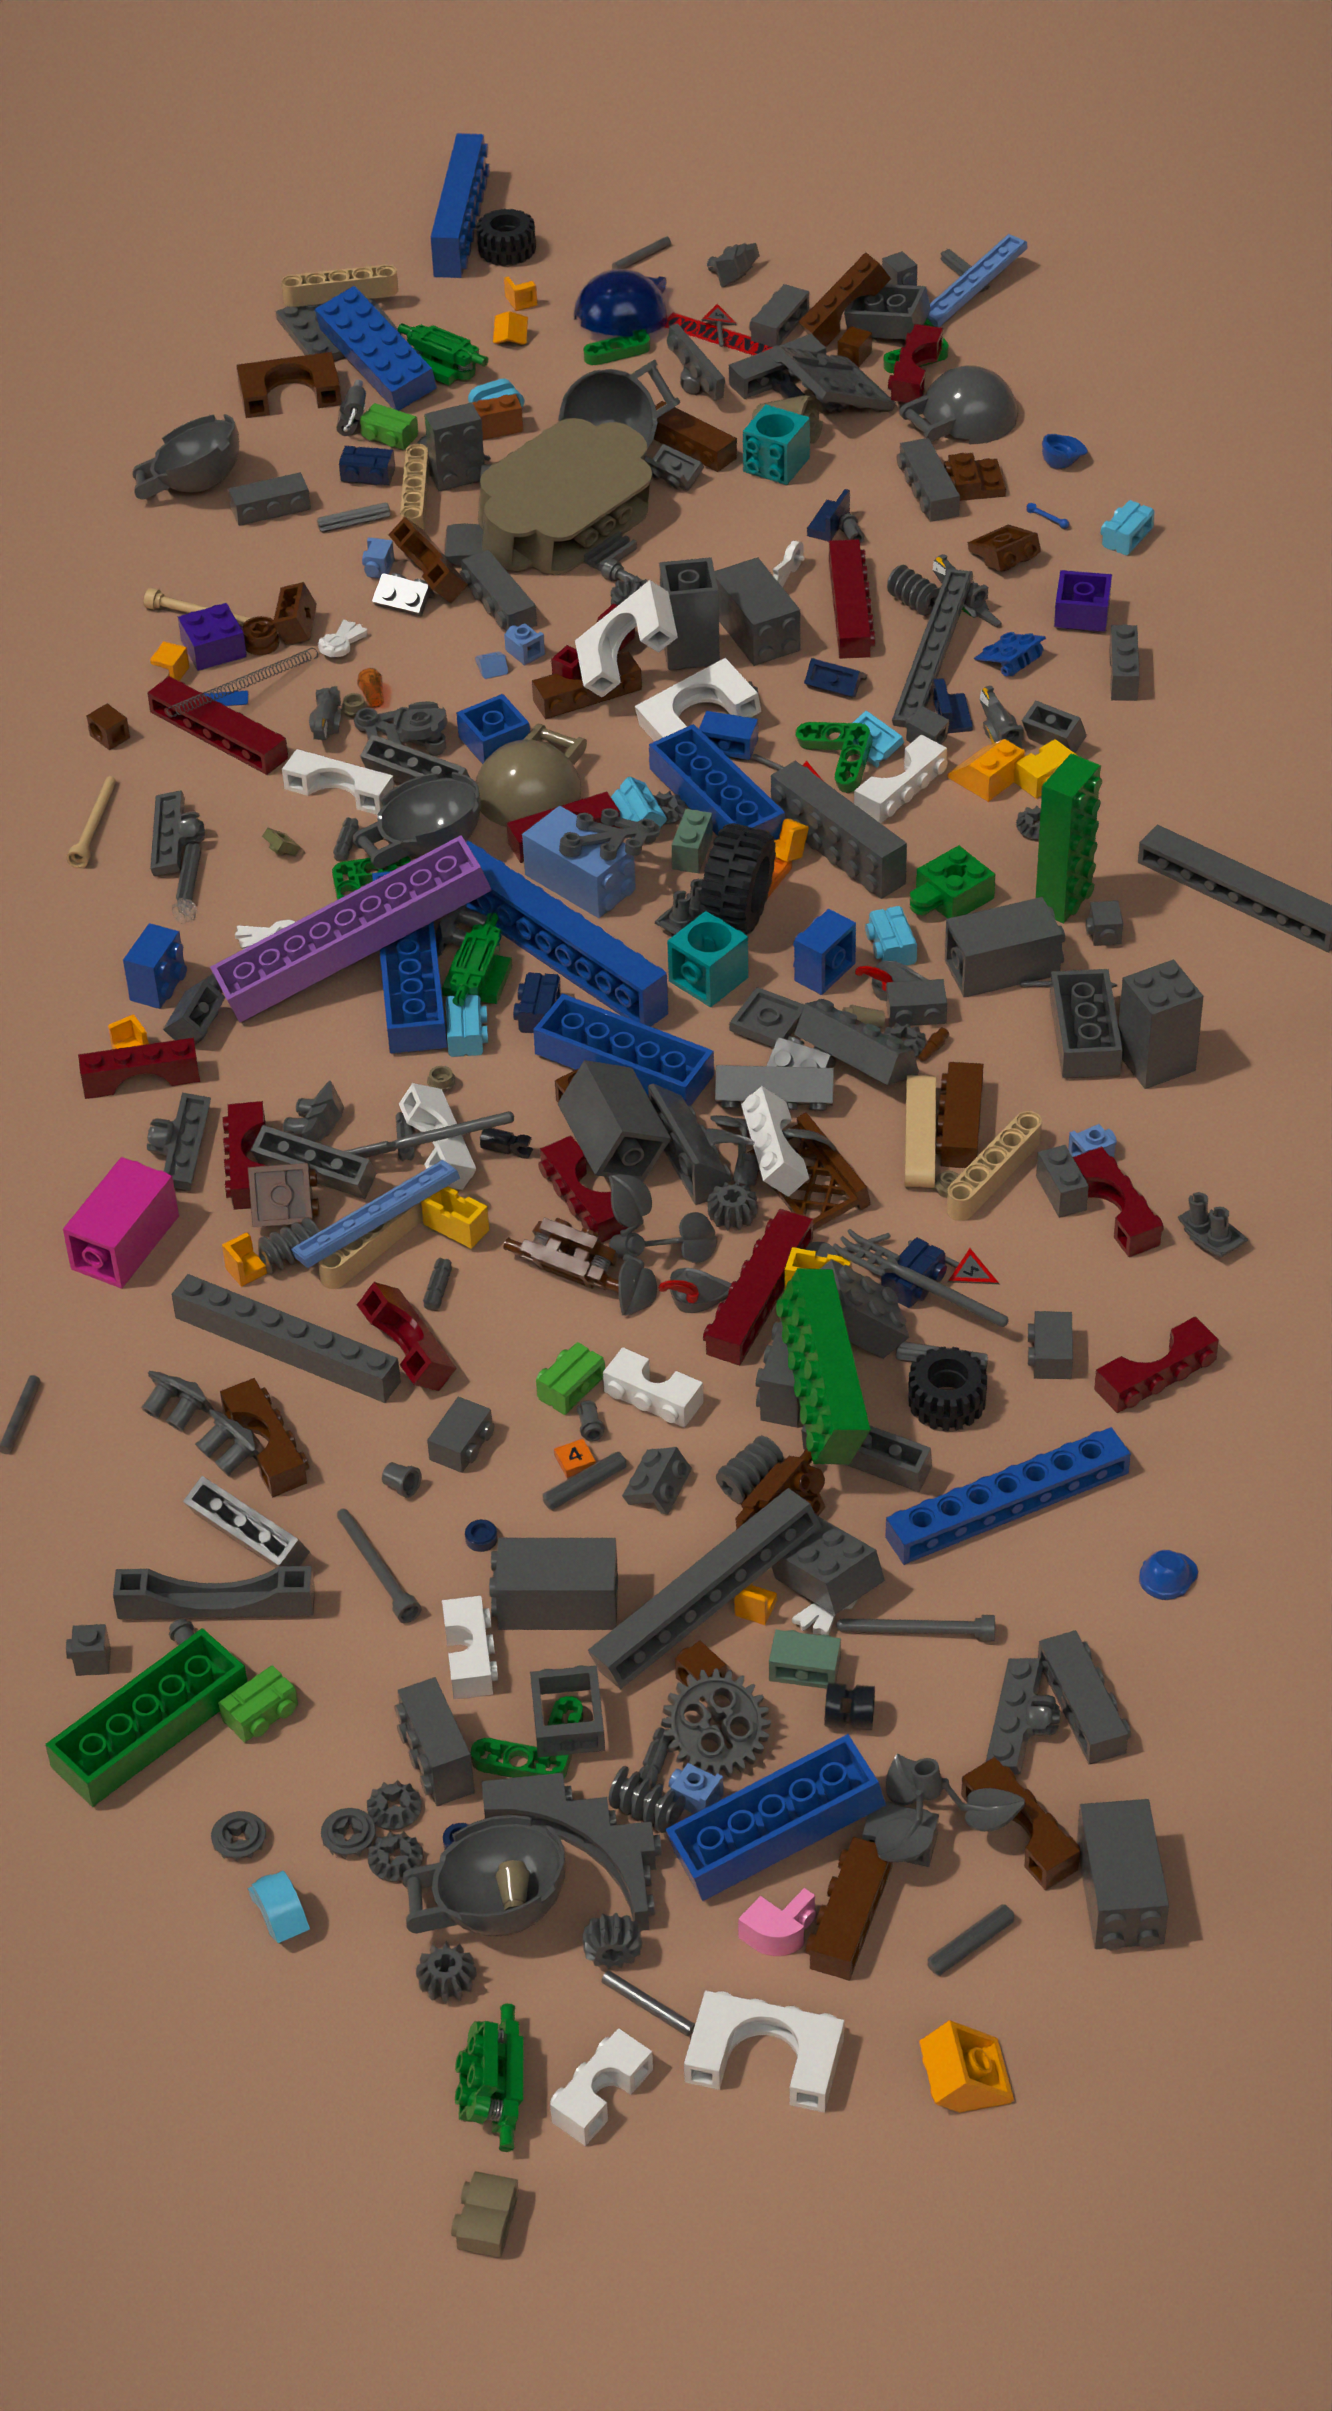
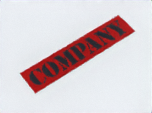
(709, 333)

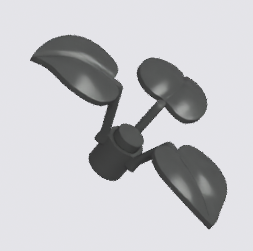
(747, 1165)
(629, 1203)
(921, 1780)

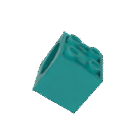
(776, 444)
(708, 958)

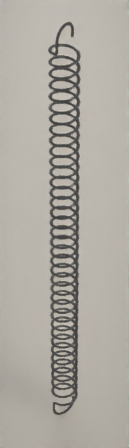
(243, 677)

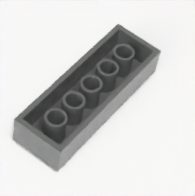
(841, 830)

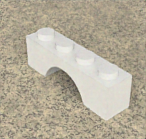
(311, 772)
(883, 796)
(429, 1110)
(777, 1160)

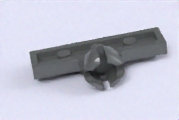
(697, 366)
(172, 831)
(181, 1138)
(1021, 1713)

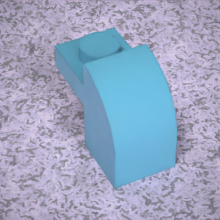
(279, 1906)

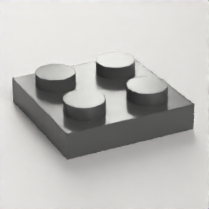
(766, 1017)

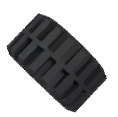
(506, 237)
(941, 1406)

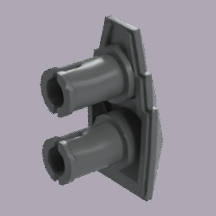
(733, 262)
(683, 909)
(447, 929)
(320, 1115)
(1210, 1229)
(167, 1386)
(245, 1443)

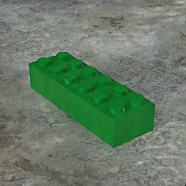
(1068, 836)
(823, 1367)
(145, 1717)

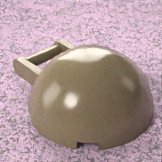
(530, 776)

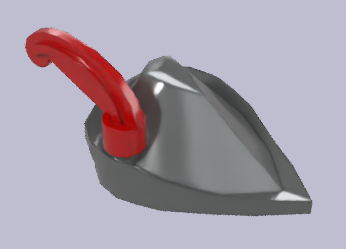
(887, 972)
(695, 1289)

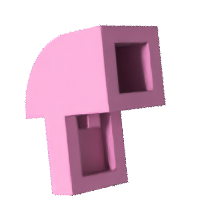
(775, 1930)

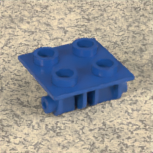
(1013, 651)

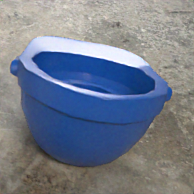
(1061, 450)
(1167, 1574)

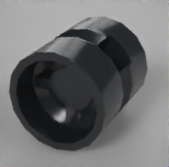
(861, 1706)

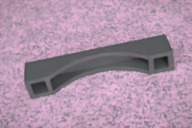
(154, 1595)

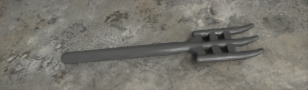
(434, 1135)
(891, 1266)

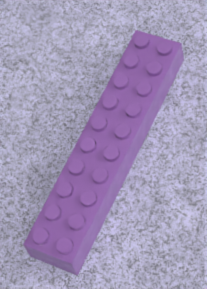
(350, 928)

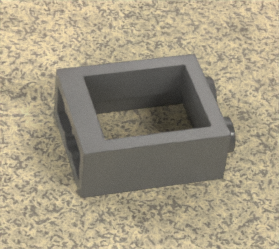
(584, 1736)

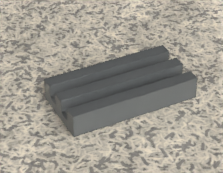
(608, 548)

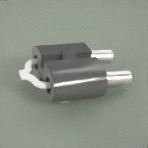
(351, 409)

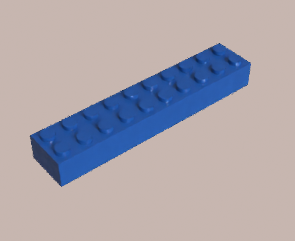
(571, 944)

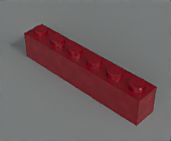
(849, 599)
(219, 726)
(757, 1289)

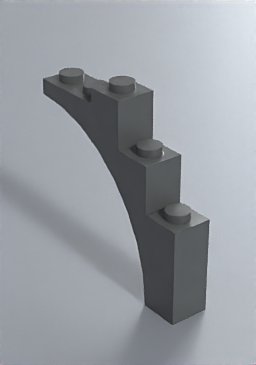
(589, 1825)

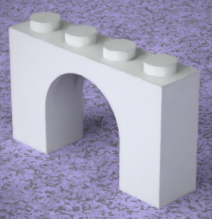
(598, 647)
(714, 684)
(730, 2019)

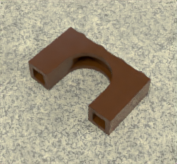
(312, 370)

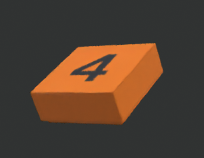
(574, 1457)

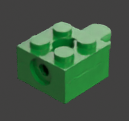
(952, 885)

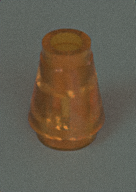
(371, 686)

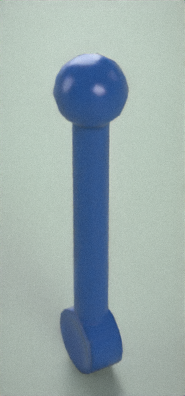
(1032, 507)

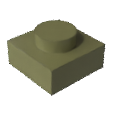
(281, 842)

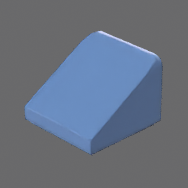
(492, 664)

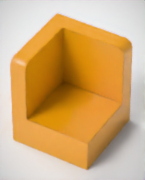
(520, 295)
(510, 327)
(173, 658)
(791, 840)
(127, 1033)
(242, 1260)
(755, 1604)

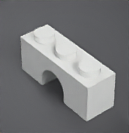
(672, 1400)
(471, 1668)
(617, 2063)

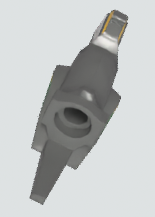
(975, 601)
(326, 716)
(999, 722)

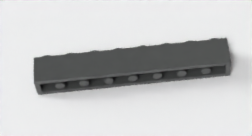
(1238, 886)
(286, 1338)
(704, 1588)

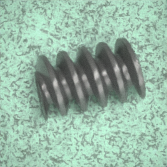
(912, 589)
(279, 1245)
(748, 1468)
(643, 1802)

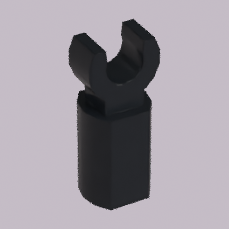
(786, 387)
(506, 1142)

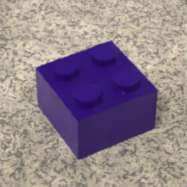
(1082, 600)
(212, 636)

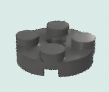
(420, 722)

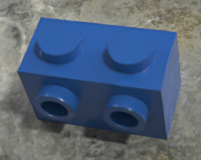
(731, 733)

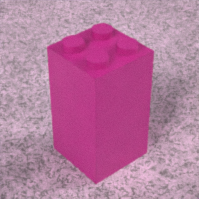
(121, 1222)

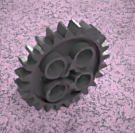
(742, 1710)

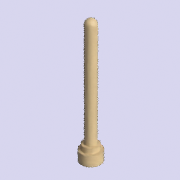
(155, 599)
(79, 853)

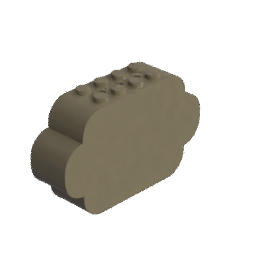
(564, 495)

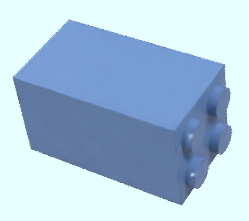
(582, 879)

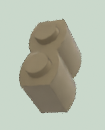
(486, 2214)

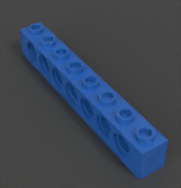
(1007, 1495)

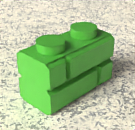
(389, 426)
(570, 1378)
(258, 1704)

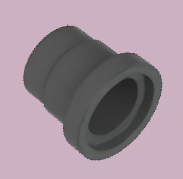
(402, 1478)

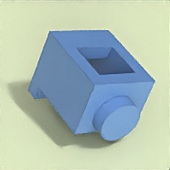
(378, 557)
(521, 637)
(1092, 1139)
(697, 1786)

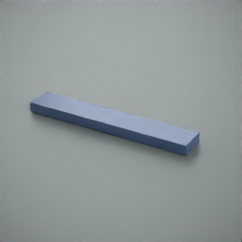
(975, 279)
(375, 1213)

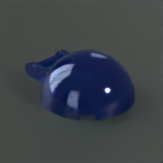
(622, 302)

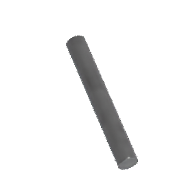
(642, 253)
(19, 1414)
(648, 2003)

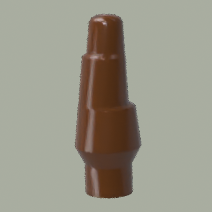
(933, 1044)

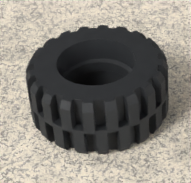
(738, 876)

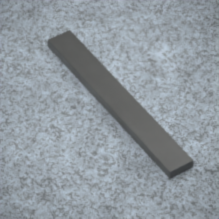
(933, 644)

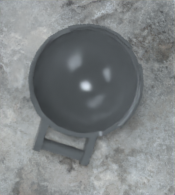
(618, 398)
(966, 404)
(191, 459)
(421, 817)
(467, 1884)

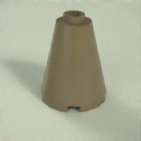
(804, 405)

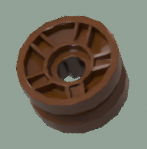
(260, 635)

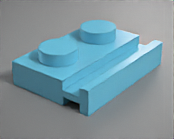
(884, 740)

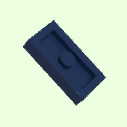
(826, 521)
(833, 677)
(952, 707)

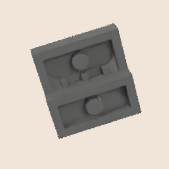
(462, 542)

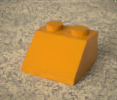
(988, 769)
(965, 2068)

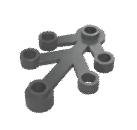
(369, 721)
(643, 832)

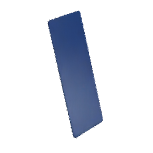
(235, 698)

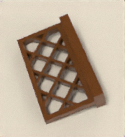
(832, 1165)

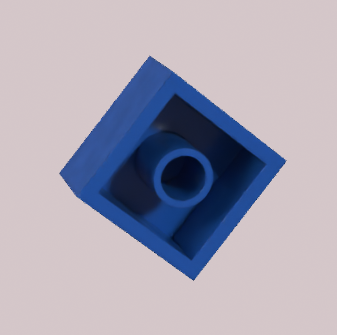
(490, 726)
(824, 951)
(154, 966)

